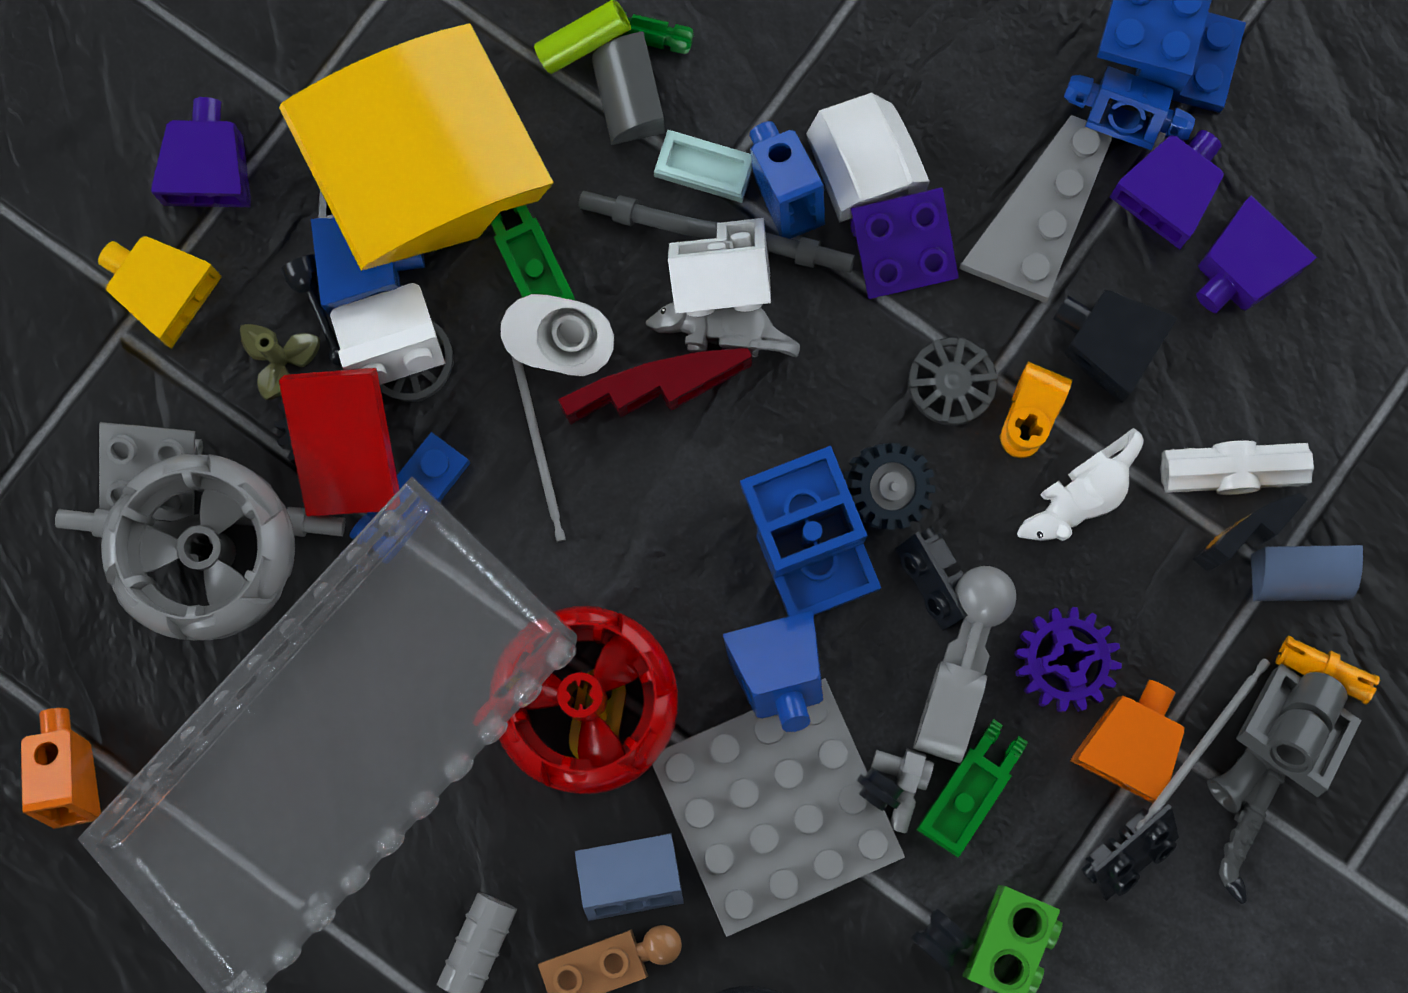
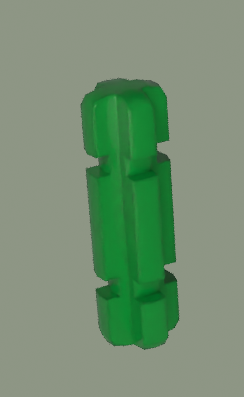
(659, 34)

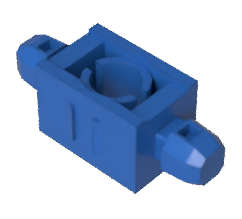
(1133, 91)

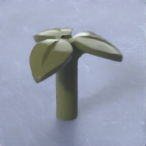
(263, 345)

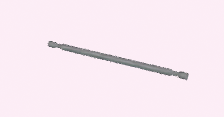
(538, 448)
(1204, 743)

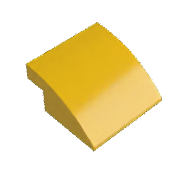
(416, 147)

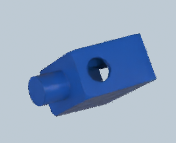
(787, 180)
(339, 274)
(778, 668)

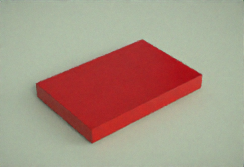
(340, 441)

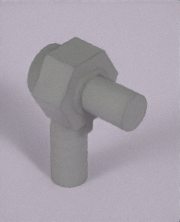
(912, 773)

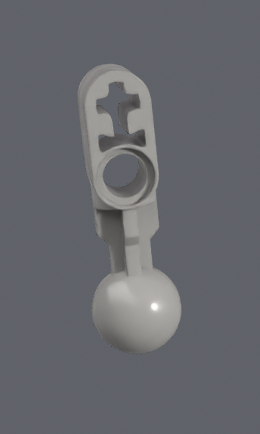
(959, 679)

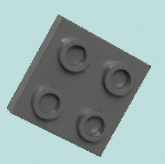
(1301, 726)

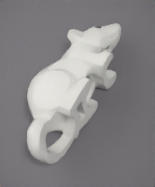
(1095, 490)

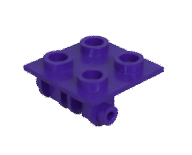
(904, 242)

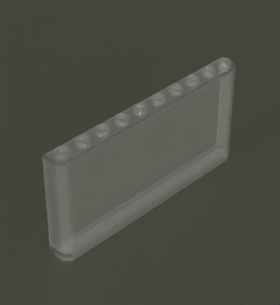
(328, 744)

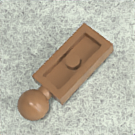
(610, 962)

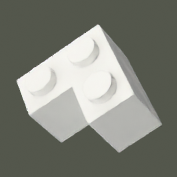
(721, 270)

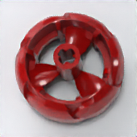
(602, 759)

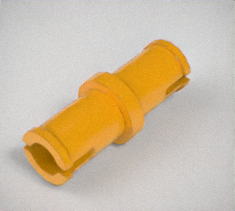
(1307, 659)

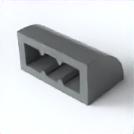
(628, 89)

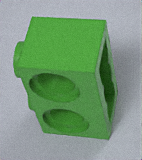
(999, 938)

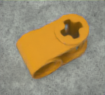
(1035, 404)

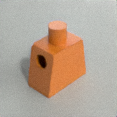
(1134, 743)
(58, 773)

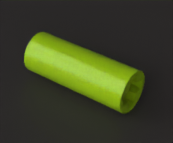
(582, 36)

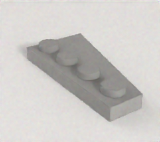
(1038, 221)

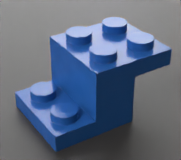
(1175, 46)
(810, 533)

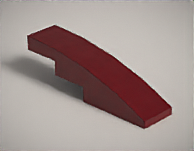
(673, 378)

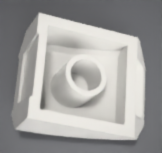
(864, 154)

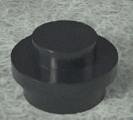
(879, 789)

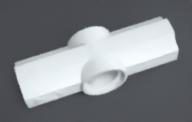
(1236, 467)

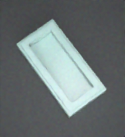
(704, 166)

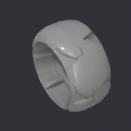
(228, 494)

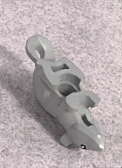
(725, 328)

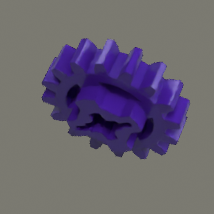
(1073, 681)

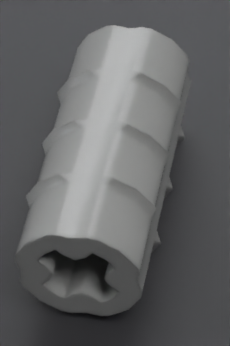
(477, 945)

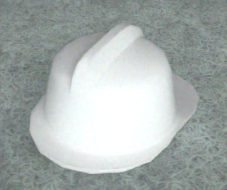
(557, 334)

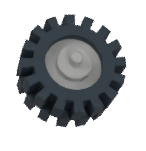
(889, 485)

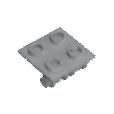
(131, 449)

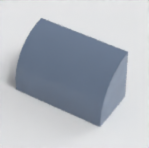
(1306, 573)
(629, 877)

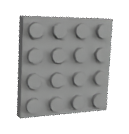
(774, 812)

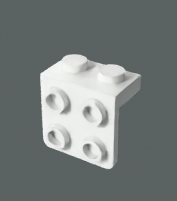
(387, 334)

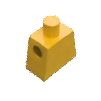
(158, 285)

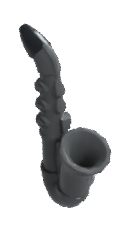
(1256, 784)

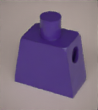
(202, 161)
(1172, 186)
(1250, 259)

